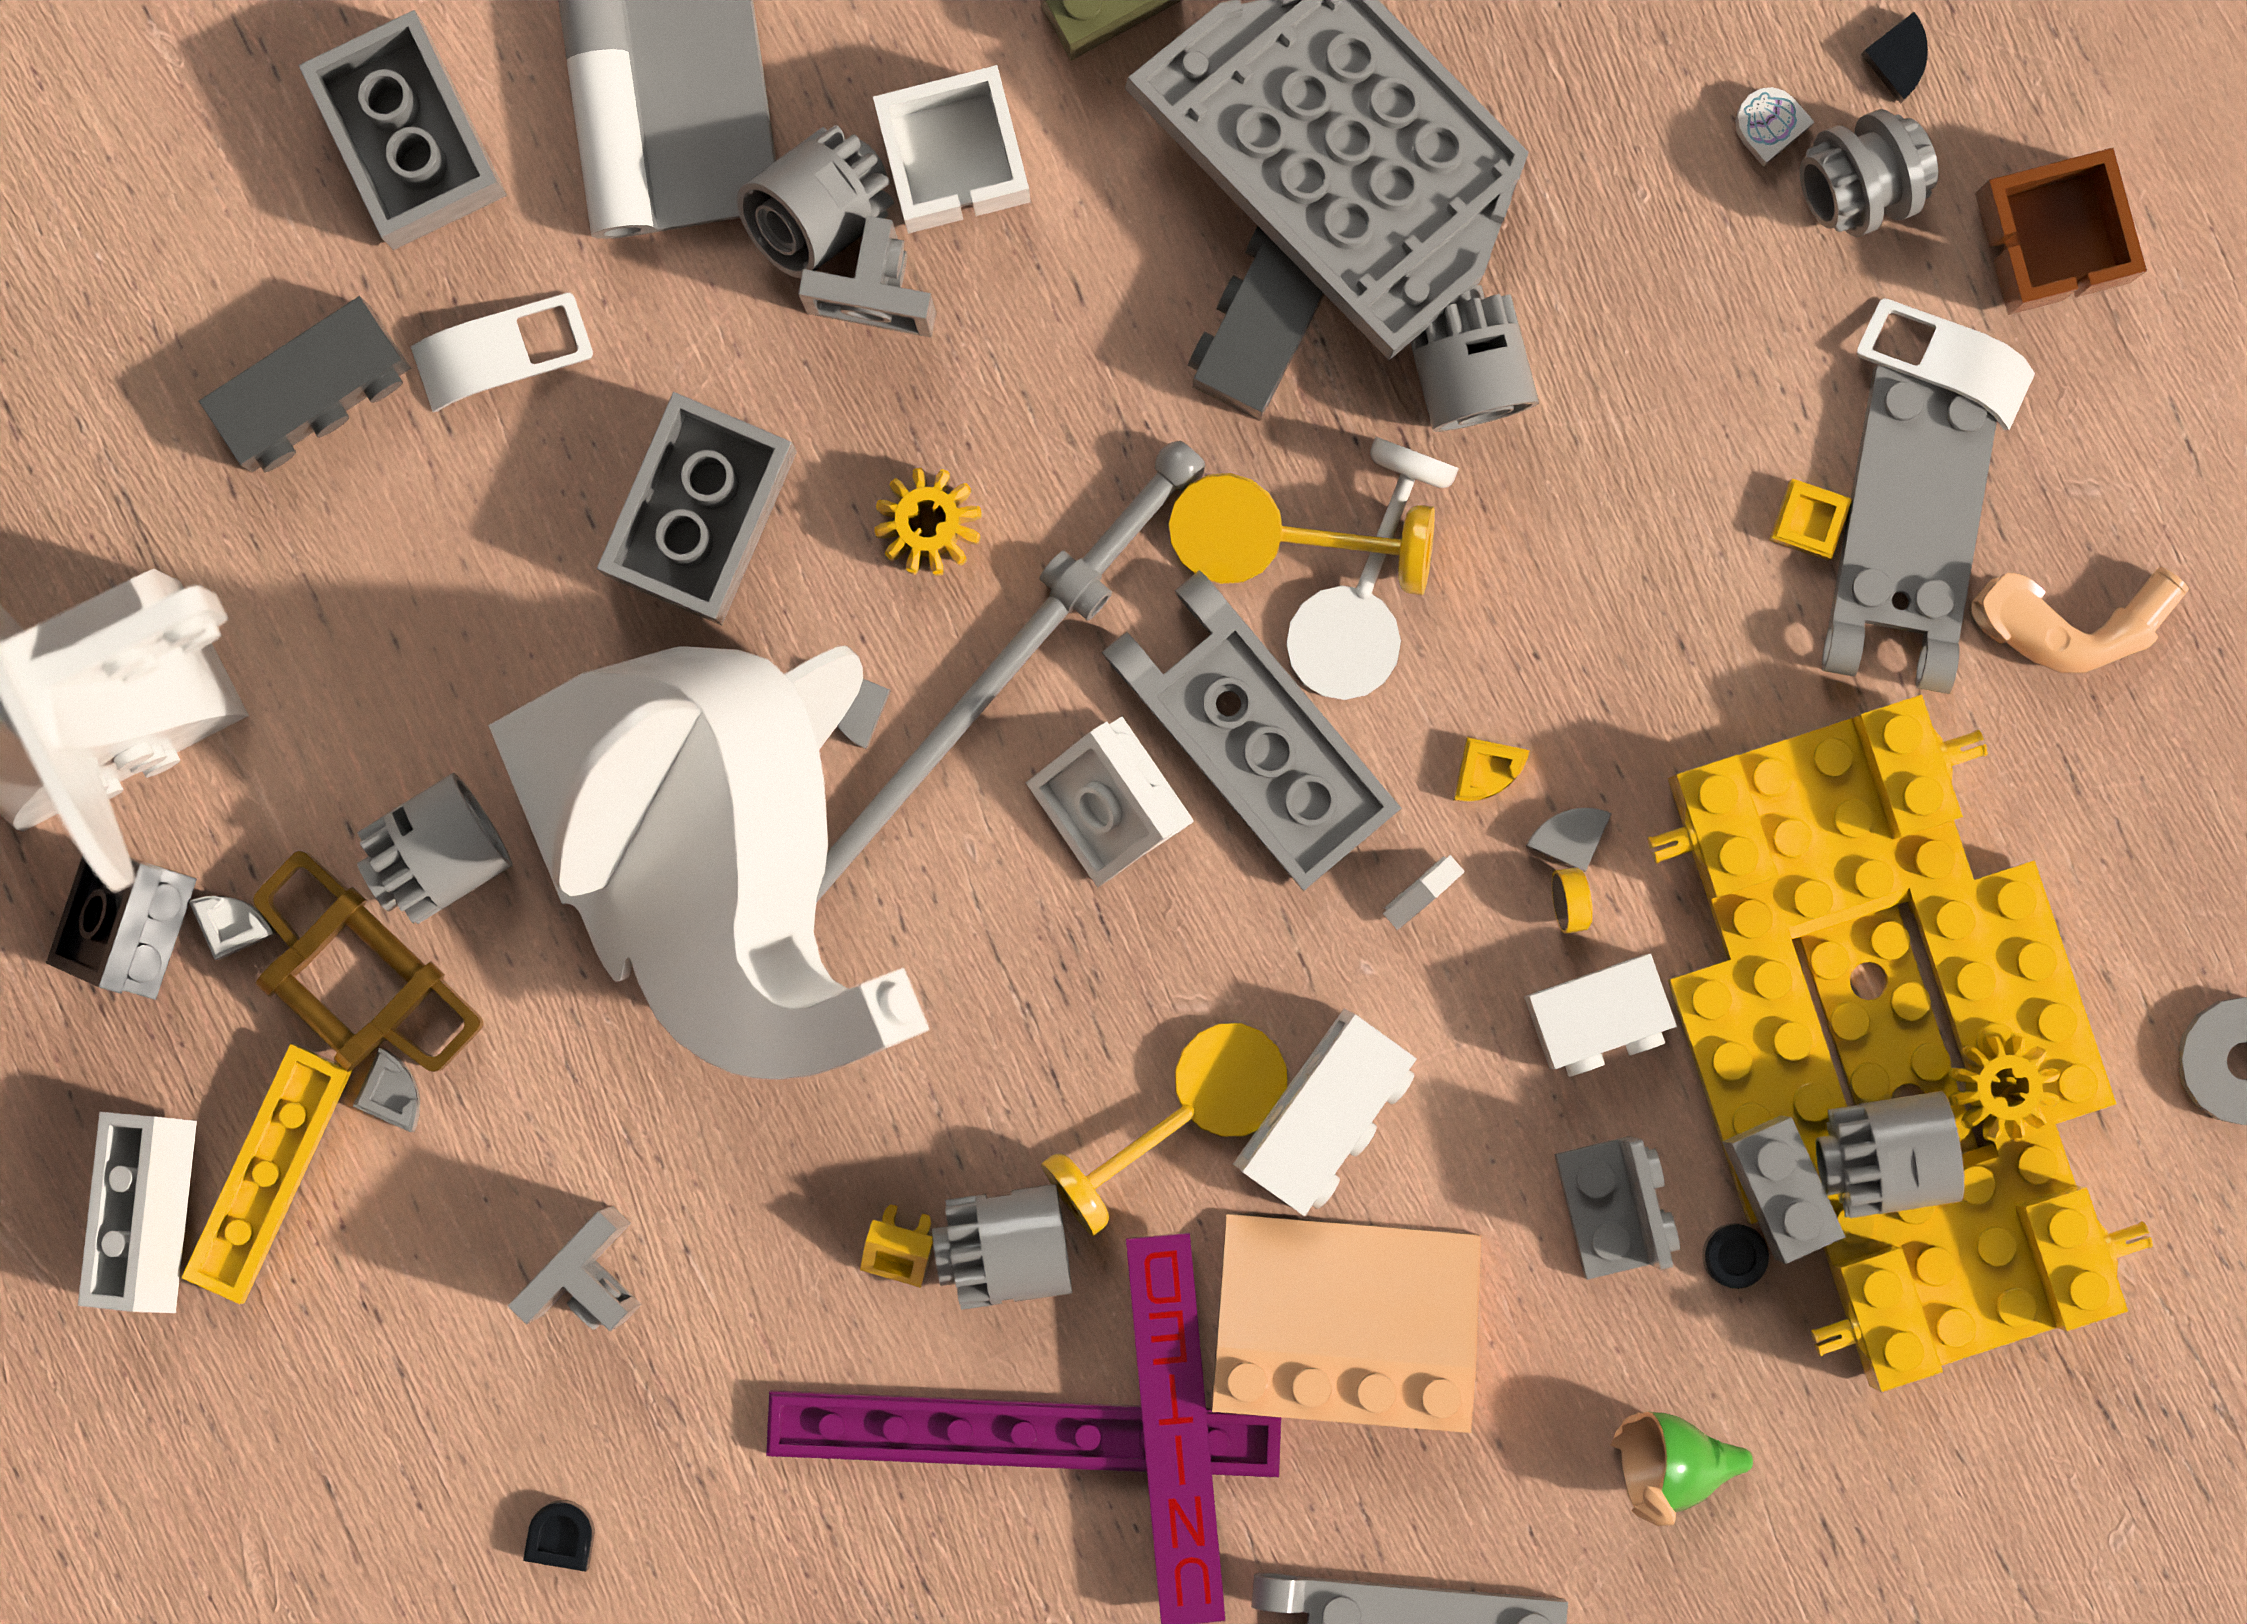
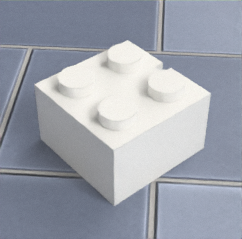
(952, 148)

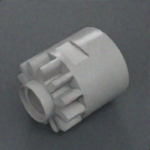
(814, 200)
(1474, 363)
(431, 850)
(1892, 1155)
(1004, 1247)

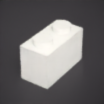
(1601, 1013)

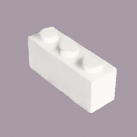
(1326, 1113)
(137, 1213)

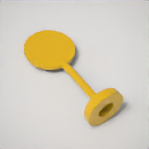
(1235, 530)
(1224, 1084)

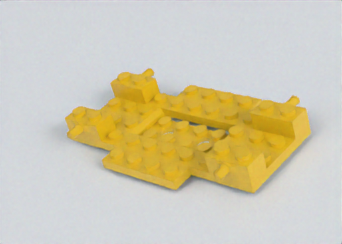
(1823, 848)

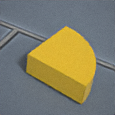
(1487, 769)

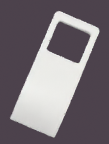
(490, 353)
(1958, 361)

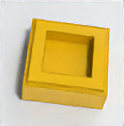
(1810, 519)

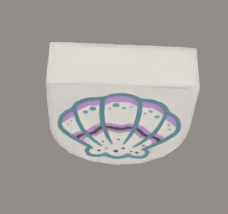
(1770, 122)

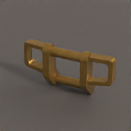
(350, 911)

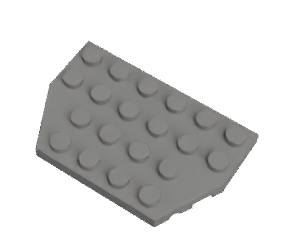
(1342, 151)

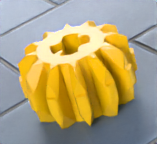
(946, 532)
(2010, 1063)

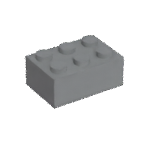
(402, 130)
(697, 508)

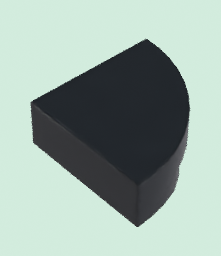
(1900, 56)

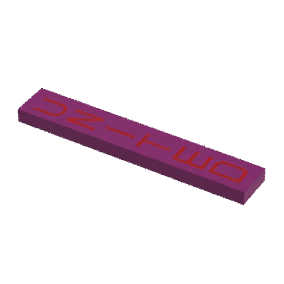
(1175, 1429)

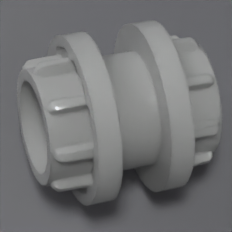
(1869, 172)

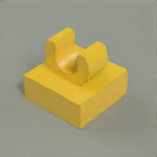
(896, 1250)

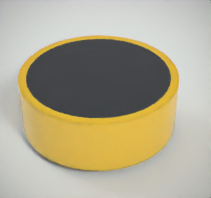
(1571, 900)

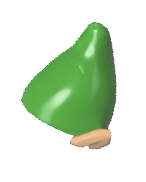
(1673, 1464)

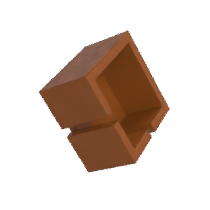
(2061, 231)

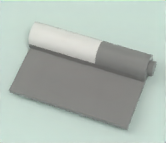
(665, 110)

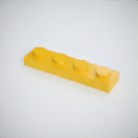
(266, 1174)

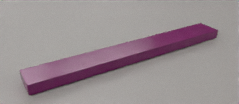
(999, 1433)

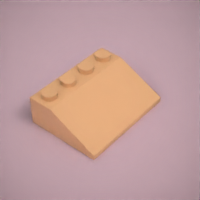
(1347, 1323)

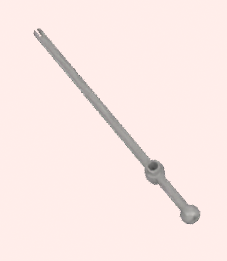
(1073, 587)

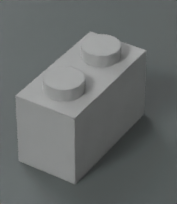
(1783, 1189)

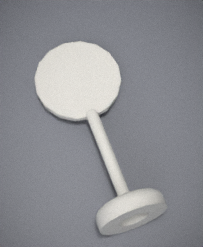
(1344, 636)

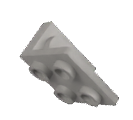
(1616, 1207)

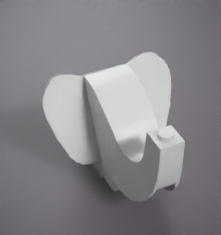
(695, 846)

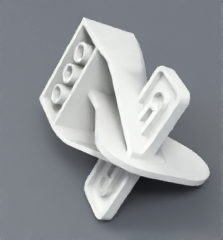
(105, 698)

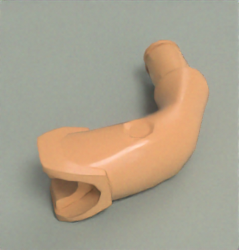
(2014, 614)

